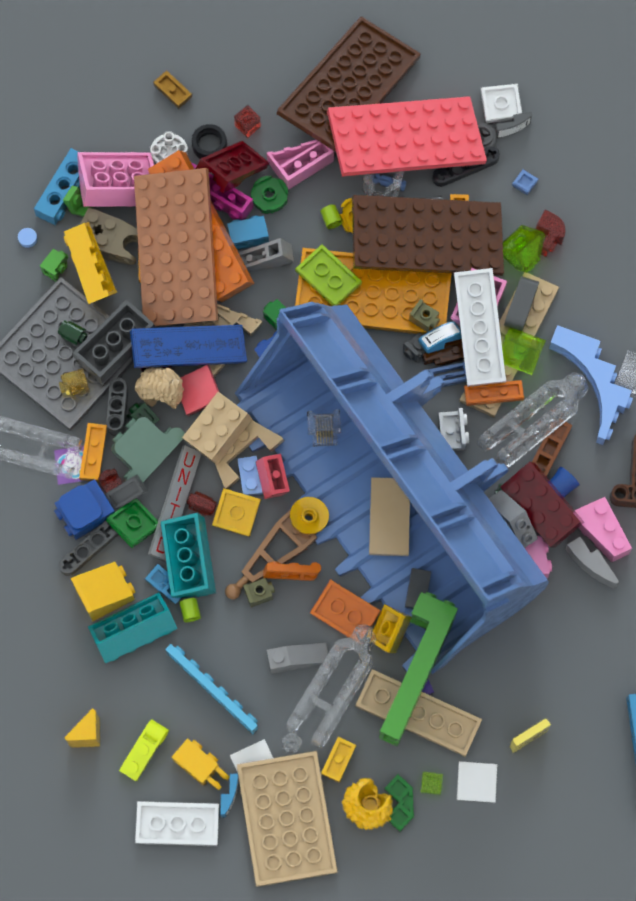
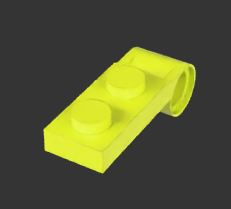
(144, 749)

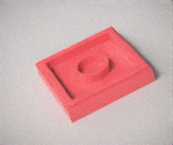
(198, 389)

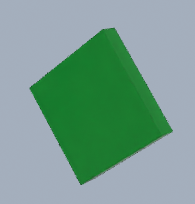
(133, 522)

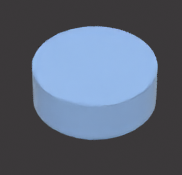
(27, 237)

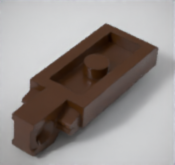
(451, 353)

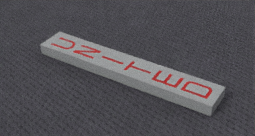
(176, 496)

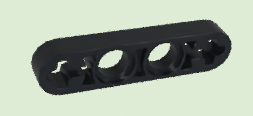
(467, 170)

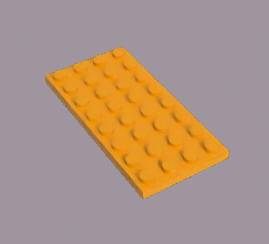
(386, 295)

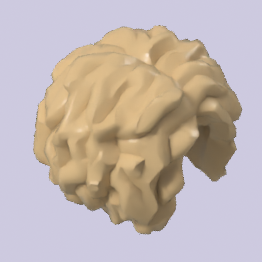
(160, 385)

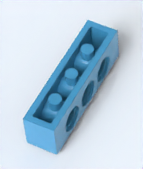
(44, 208)

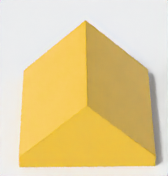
(390, 628)
(86, 732)

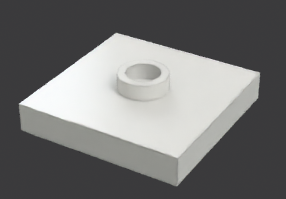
(500, 103)

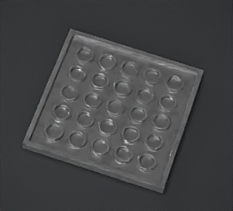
(37, 355)

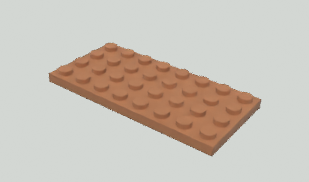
(176, 247)

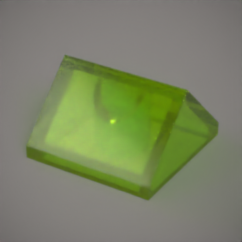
(522, 350)

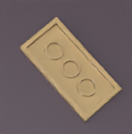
(388, 519)

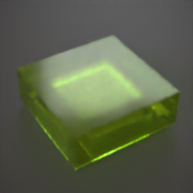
(431, 783)

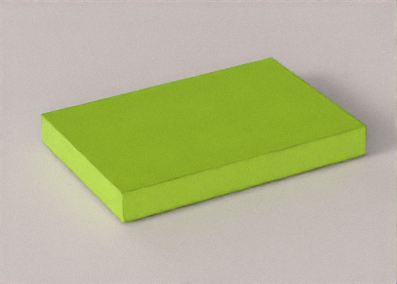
(328, 276)

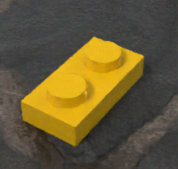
(338, 759)

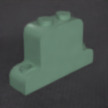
(144, 446)

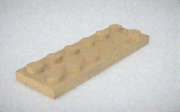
(430, 719)

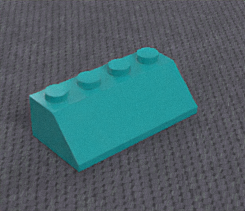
(188, 556)
(132, 627)

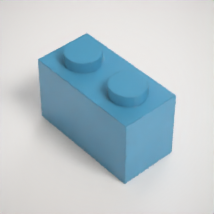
(248, 232)

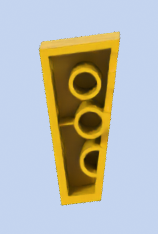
(89, 263)

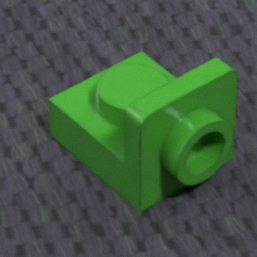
(74, 201)

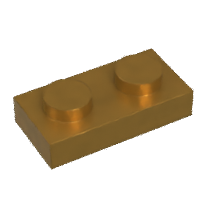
(172, 89)

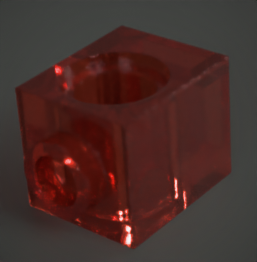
(247, 121)

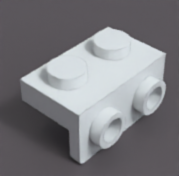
(453, 429)

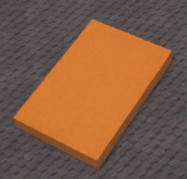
(343, 609)

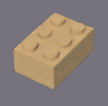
(217, 428)

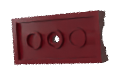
(233, 165)

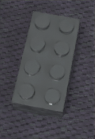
(111, 342)

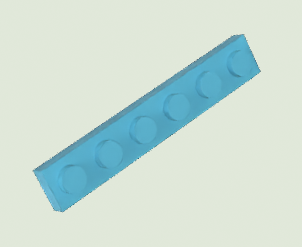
(218, 694)

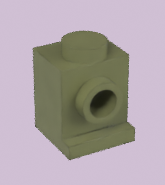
(425, 323)
(258, 598)

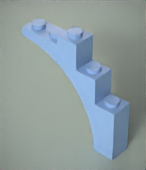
(584, 354)

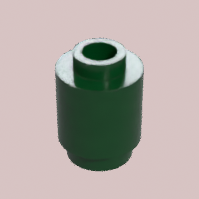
(72, 332)

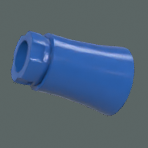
(564, 481)

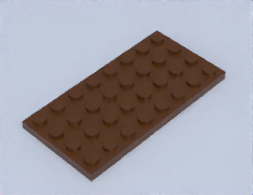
(354, 72)
(426, 234)

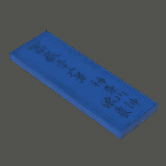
(188, 346)

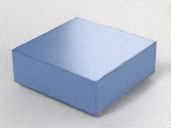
(525, 182)

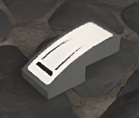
(518, 123)

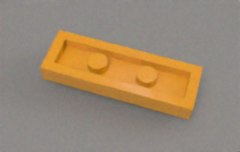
(93, 452)

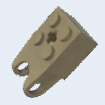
(112, 235)

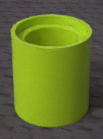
(331, 216)
(190, 610)

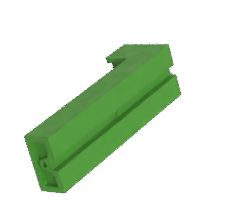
(437, 619)

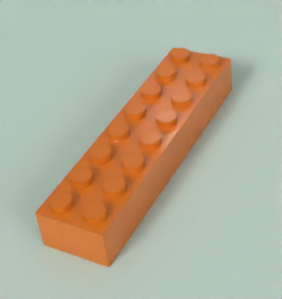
(229, 267)

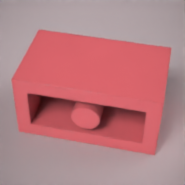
(272, 476)

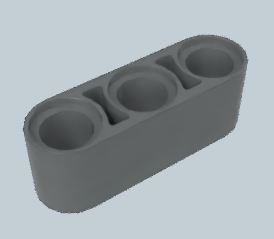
(521, 303)
(117, 398)

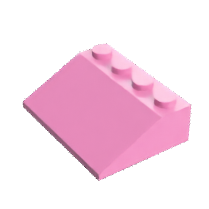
(109, 177)

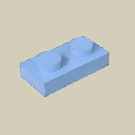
(249, 476)

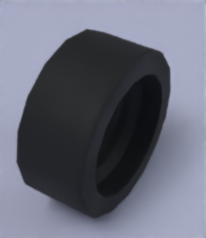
(205, 130)

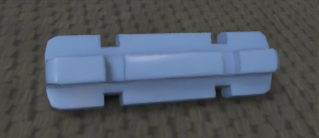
(385, 180)

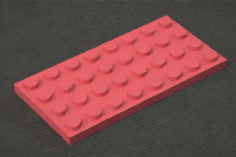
(406, 136)

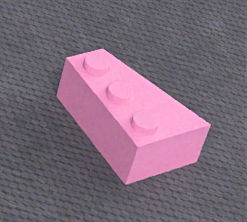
(300, 162)
(604, 529)

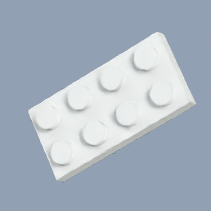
(177, 823)

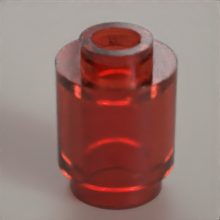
(201, 503)

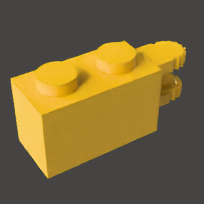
(198, 764)

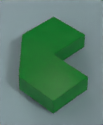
(403, 794)

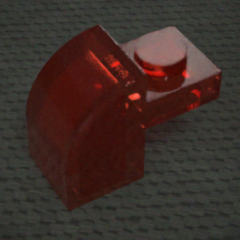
(553, 229)

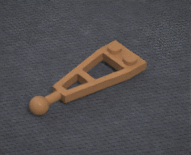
(302, 540)

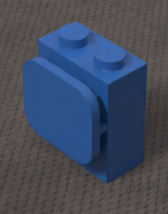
(83, 509)

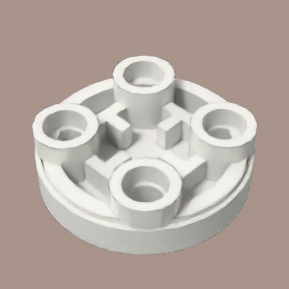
(167, 145)

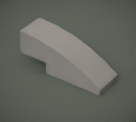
(591, 563)

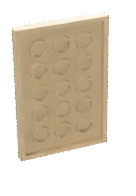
(286, 819)

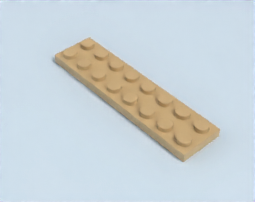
(542, 301)

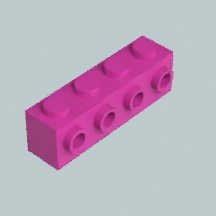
(232, 202)

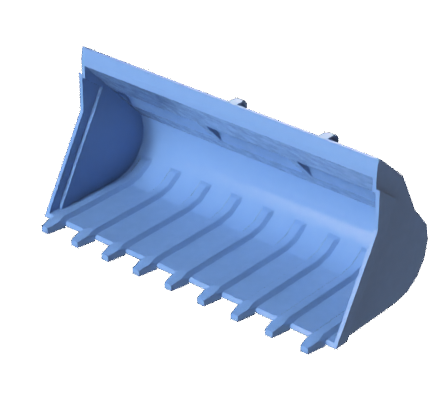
(331, 363)

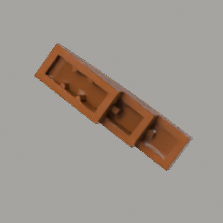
(551, 447)

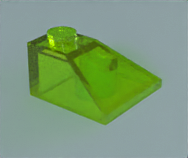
(523, 248)

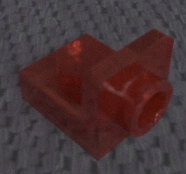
(109, 480)

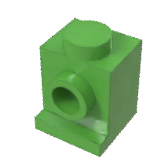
(54, 264)

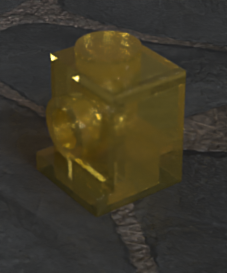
(74, 382)

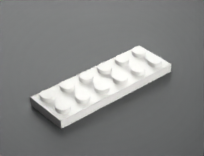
(480, 327)

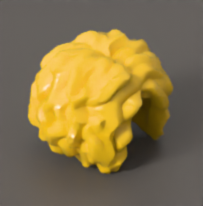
(366, 806)

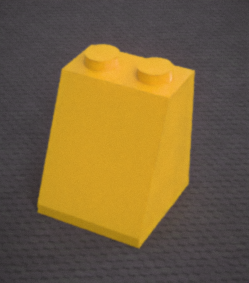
(103, 590)

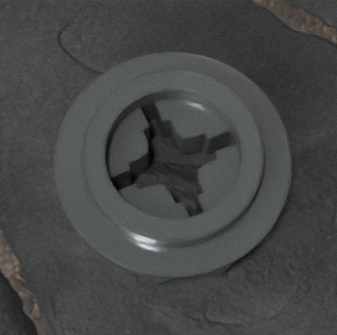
(489, 134)

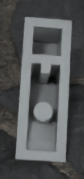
(268, 255)
(296, 657)

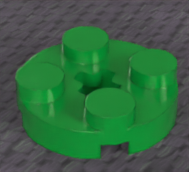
(266, 204)

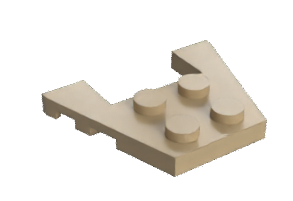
(230, 317)
(248, 436)

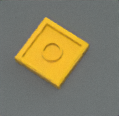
(236, 512)

